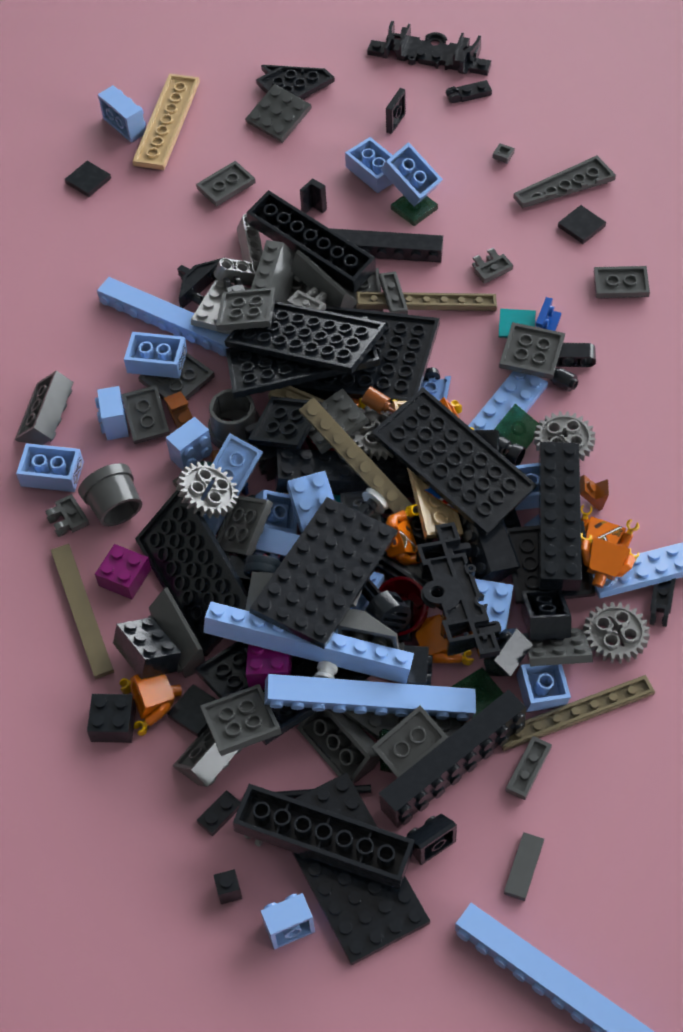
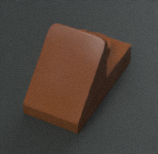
(178, 409)
(594, 492)

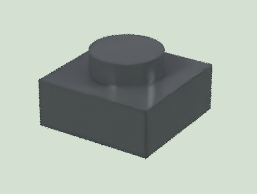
(503, 153)

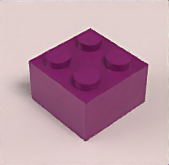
(123, 571)
(264, 662)

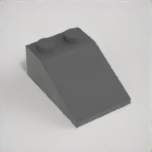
(363, 626)

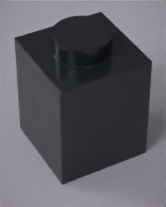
(227, 886)

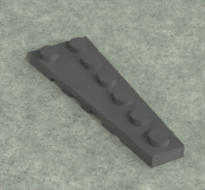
(574, 179)

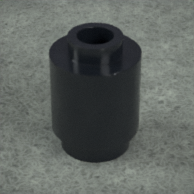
(565, 379)

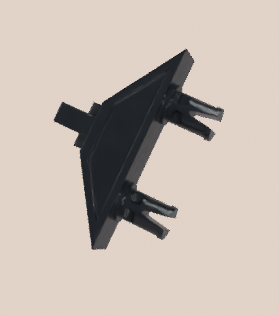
(195, 281)

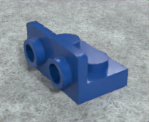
(547, 317)

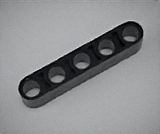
(577, 355)

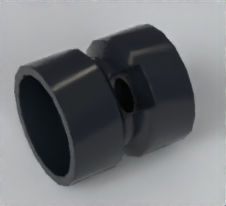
(515, 451)

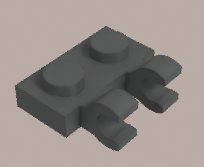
(492, 269)
(72, 514)

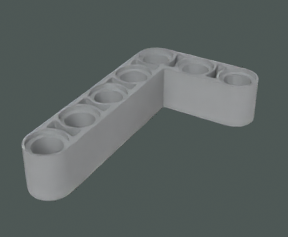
(251, 254)

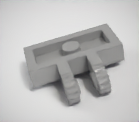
(309, 299)

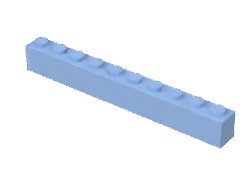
(160, 314)
(341, 650)
(368, 697)
(544, 974)

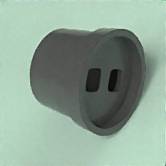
(238, 410)
(111, 494)

